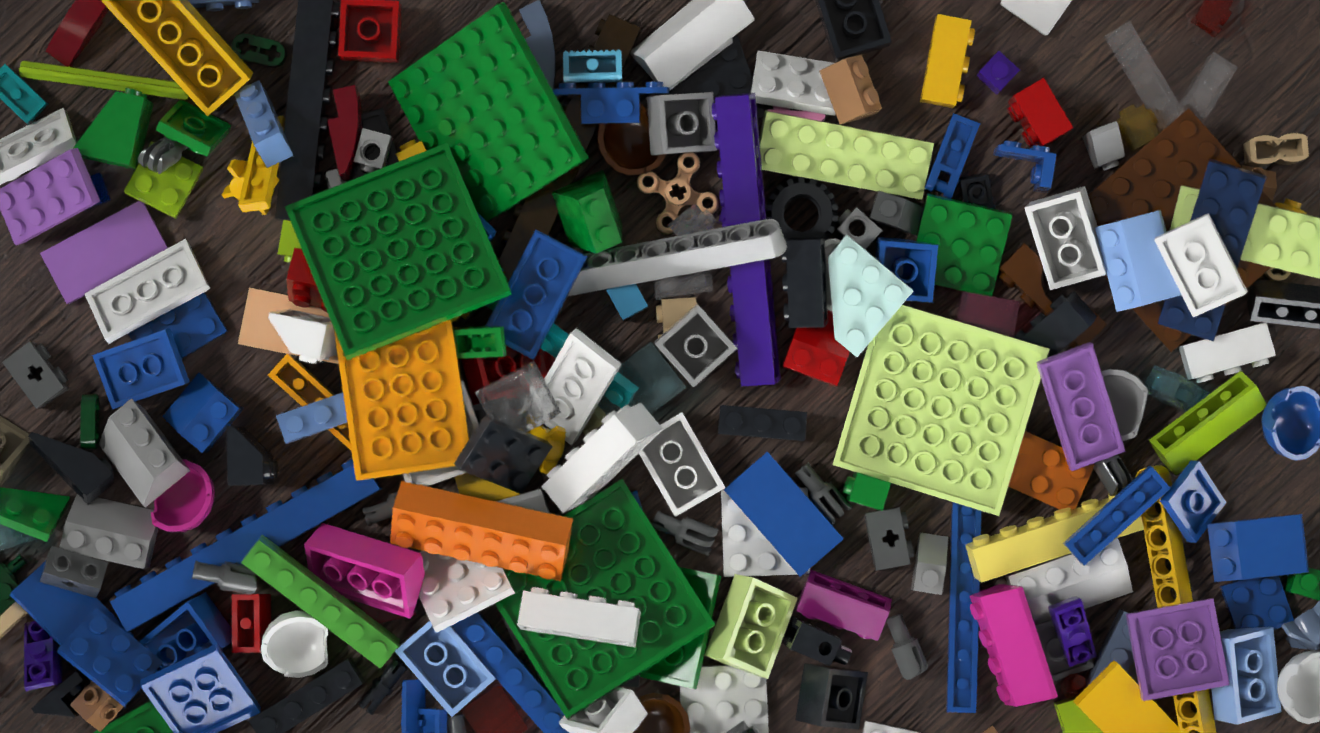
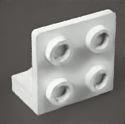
(1037, 13)

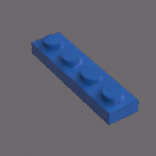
(1116, 515)

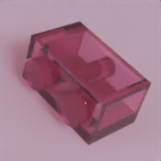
(988, 312)

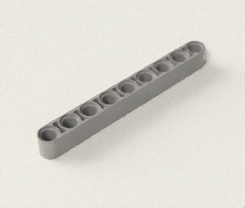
(680, 255)

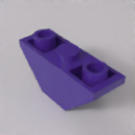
(1072, 630)
(41, 658)

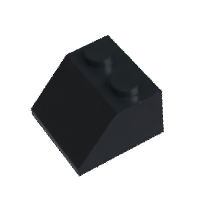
(831, 696)

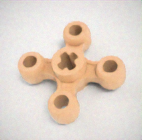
(682, 181)

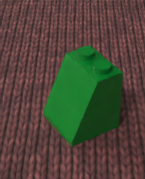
(118, 130)
(589, 213)

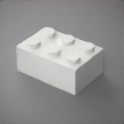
(1066, 237)
(680, 466)

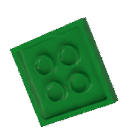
(968, 242)

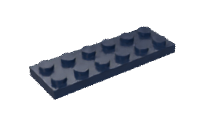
(1231, 200)

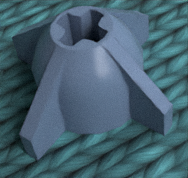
(1304, 630)

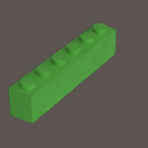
(321, 601)

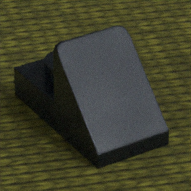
(56, 701)

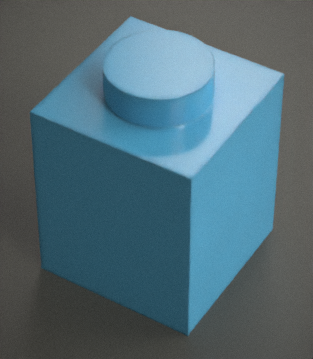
(627, 300)

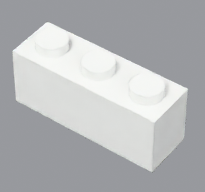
(1227, 352)

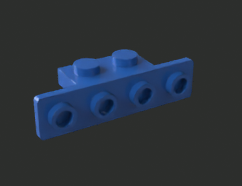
(610, 104)
(415, 715)

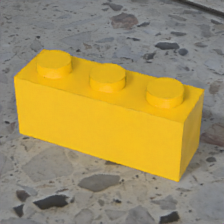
(947, 61)

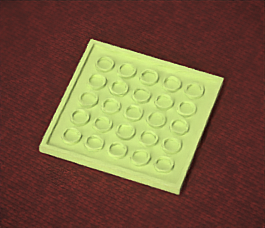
(941, 408)

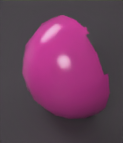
(185, 502)

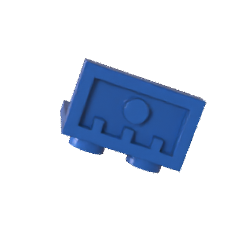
(1042, 172)

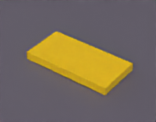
(1116, 705)

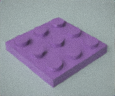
(1177, 649)

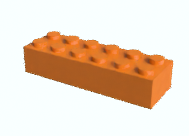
(480, 531)

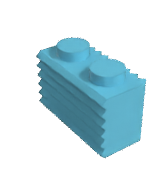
(592, 66)

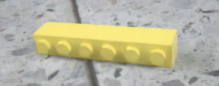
(1034, 542)

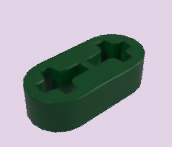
(259, 43)
(90, 421)

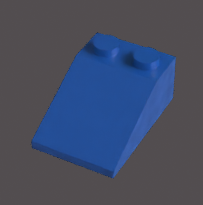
(1258, 547)
(189, 631)

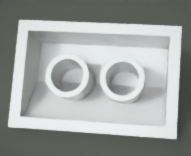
(305, 334)

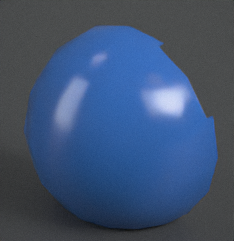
(1293, 422)

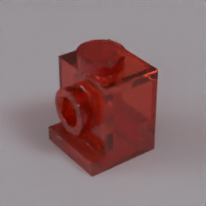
(1211, 14)

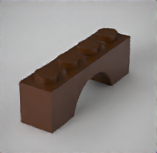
(1024, 272)

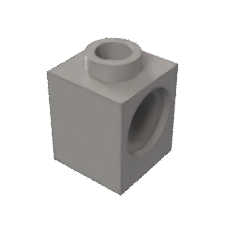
(370, 138)
(871, 229)

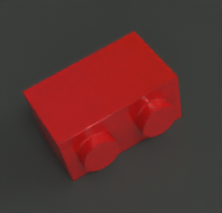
(249, 621)

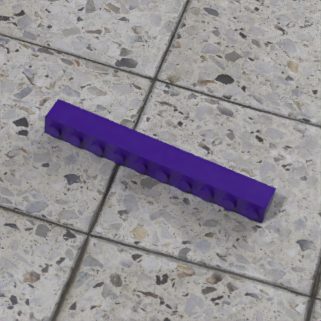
(745, 203)

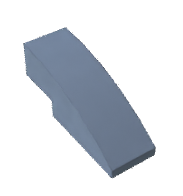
(541, 39)

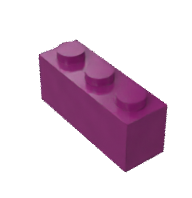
(844, 605)

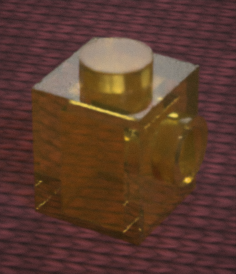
(1137, 126)

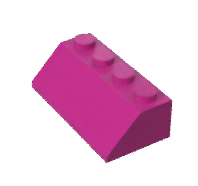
(366, 569)
(1012, 645)

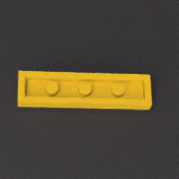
(258, 181)

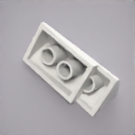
(691, 39)

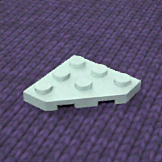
(861, 294)

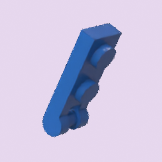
(952, 154)

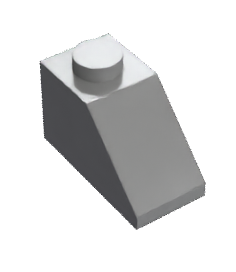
(1105, 146)
(930, 564)

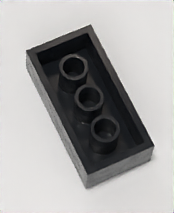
(853, 27)

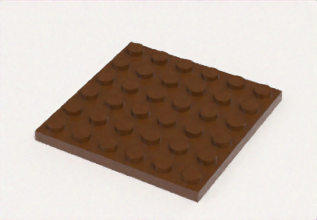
(1153, 182)

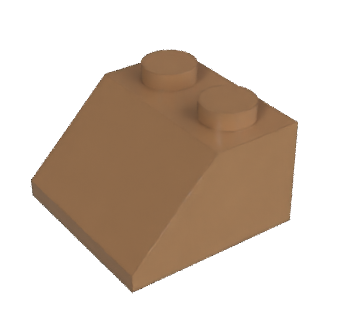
(851, 89)

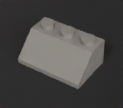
(141, 452)
(110, 532)

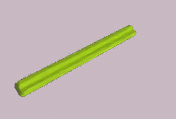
(101, 79)

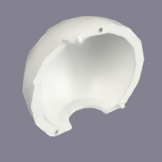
(295, 644)
(1300, 687)

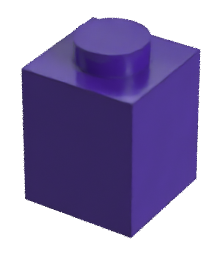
(997, 72)

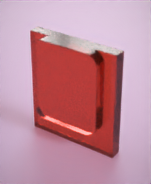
(494, 714)

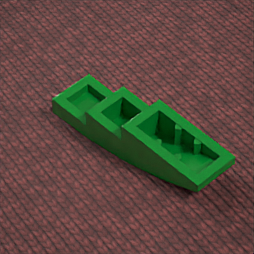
(479, 341)

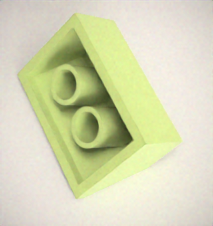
(751, 626)

